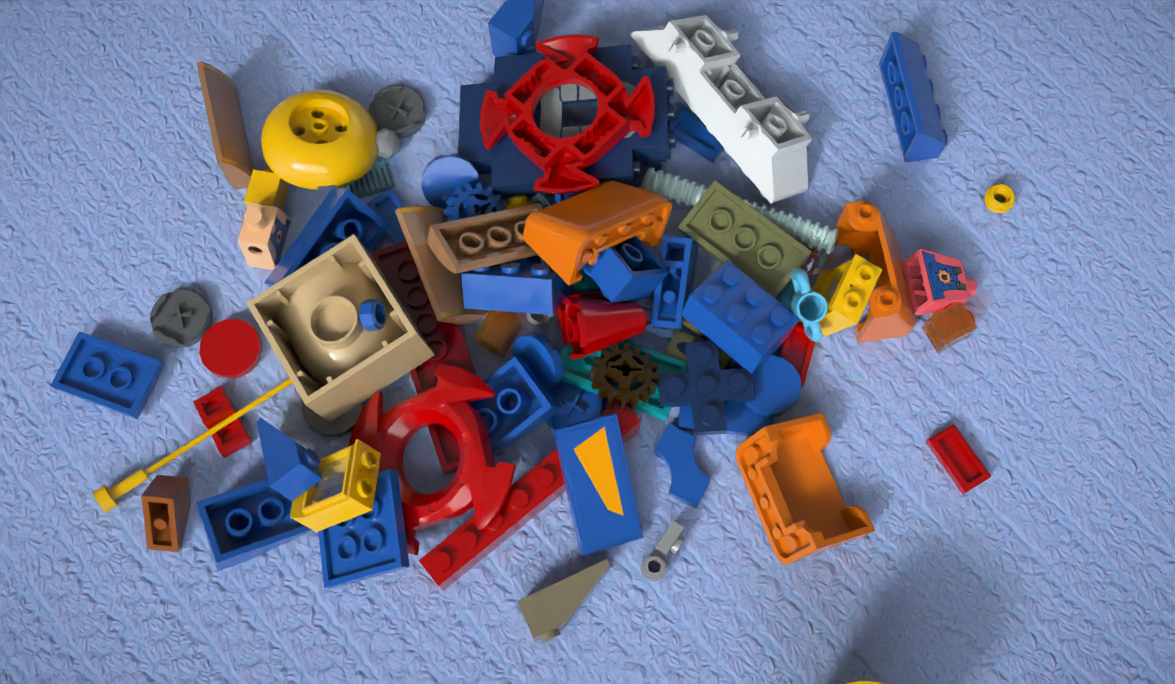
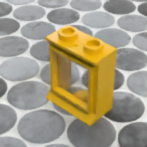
(846, 292)
(343, 491)

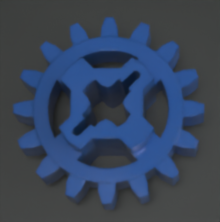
(471, 201)

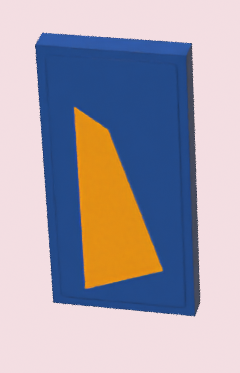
(598, 483)

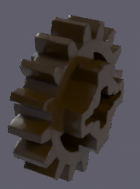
(624, 376)

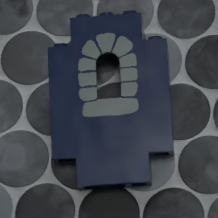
(515, 174)

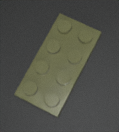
(745, 237)

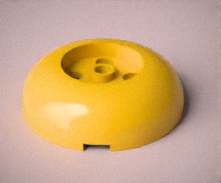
(335, 144)

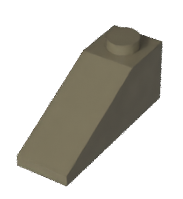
(556, 604)

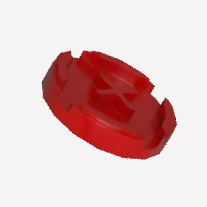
(230, 348)

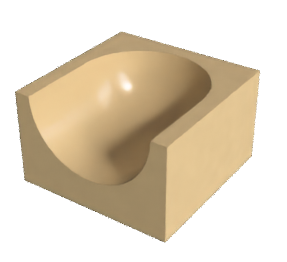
(319, 334)

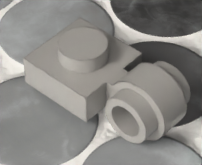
(670, 542)

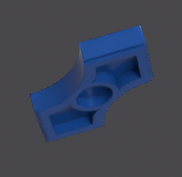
(687, 480)

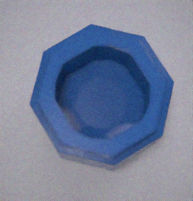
(372, 314)

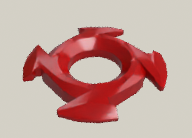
(566, 157)
(477, 480)

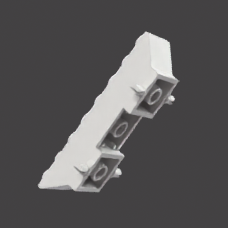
(753, 130)

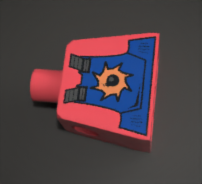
(936, 282)

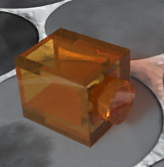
(949, 327)
(498, 331)

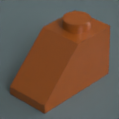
(166, 512)

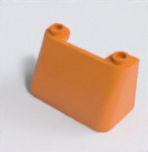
(593, 221)
(870, 235)
(797, 491)

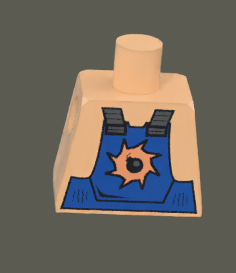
(264, 230)

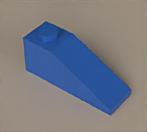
(679, 259)
(288, 464)

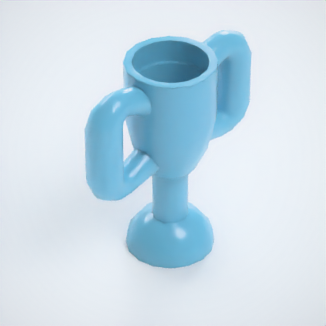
(804, 303)

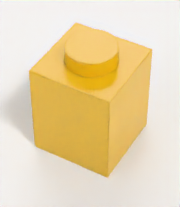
(266, 189)

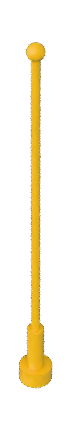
(108, 497)

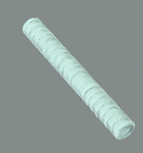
(691, 193)

